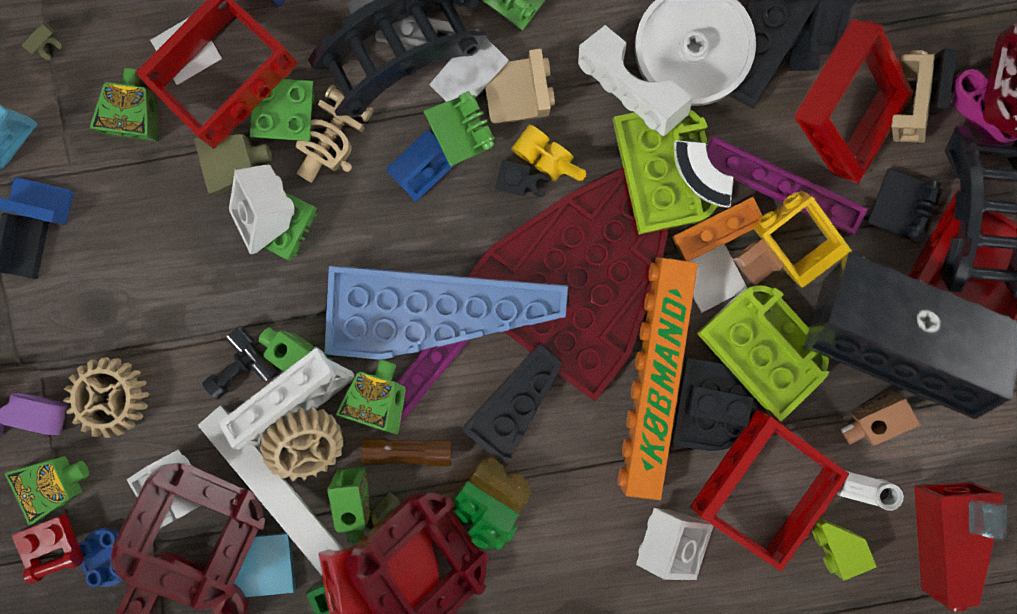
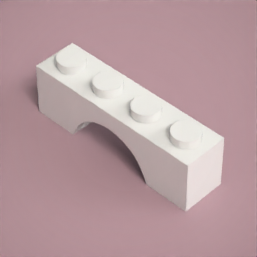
(657, 103)

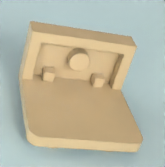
(520, 90)

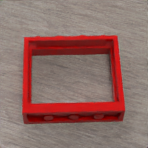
(188, 42)
(858, 43)
(734, 466)

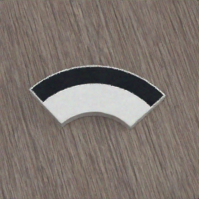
(701, 175)

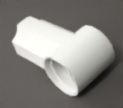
(869, 489)

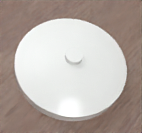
(697, 45)

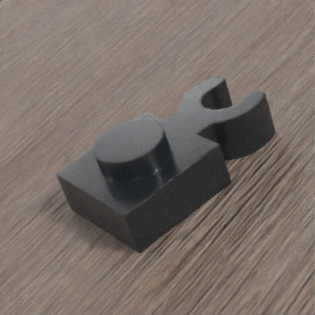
(515, 178)

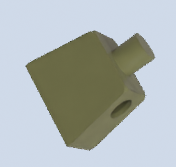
(230, 155)

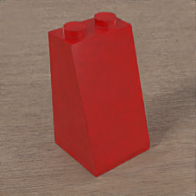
(949, 555)

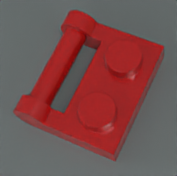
(44, 539)

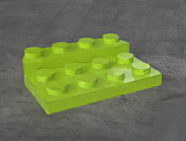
(653, 181)
(765, 349)

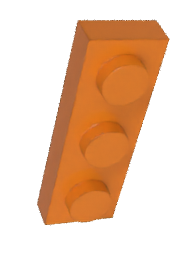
(718, 230)

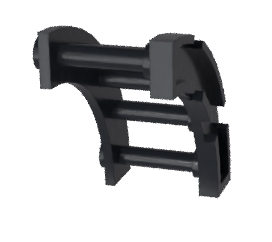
(381, 15)
(820, 34)
(970, 205)

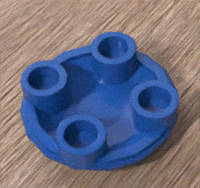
(97, 558)

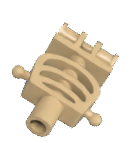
(315, 160)

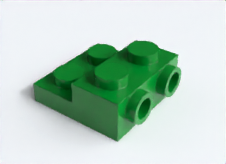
(489, 519)

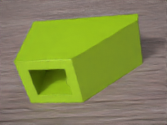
(845, 551)

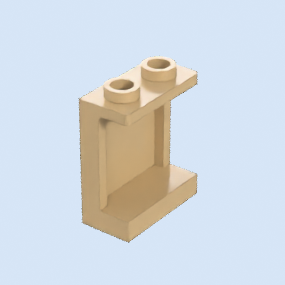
(914, 127)

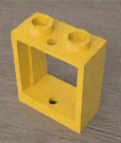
(820, 258)

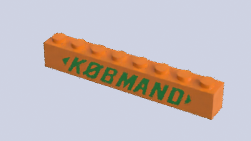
(658, 378)

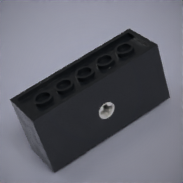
(915, 337)

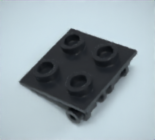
(905, 205)

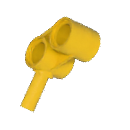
(547, 158)

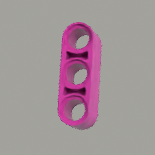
(970, 103)

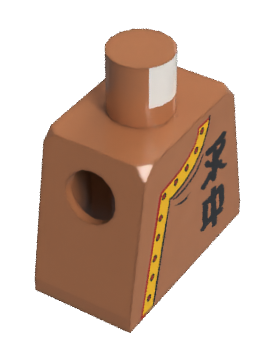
(880, 419)

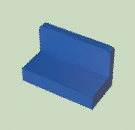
(420, 166)
(38, 201)

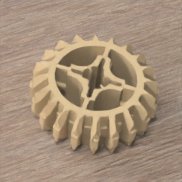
(89, 381)
(300, 436)

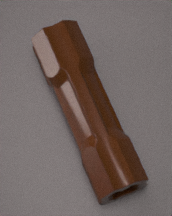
(384, 451)

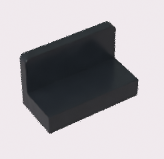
(21, 245)

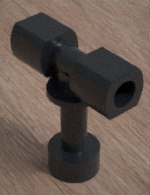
(246, 358)

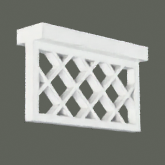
(304, 384)

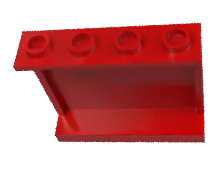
(988, 293)
(412, 569)

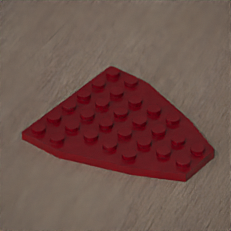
(596, 251)

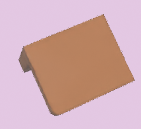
(758, 261)

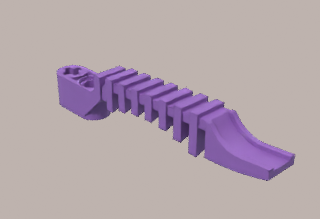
(33, 414)

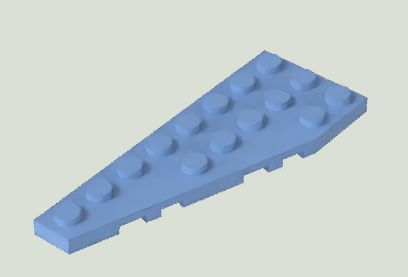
(405, 312)

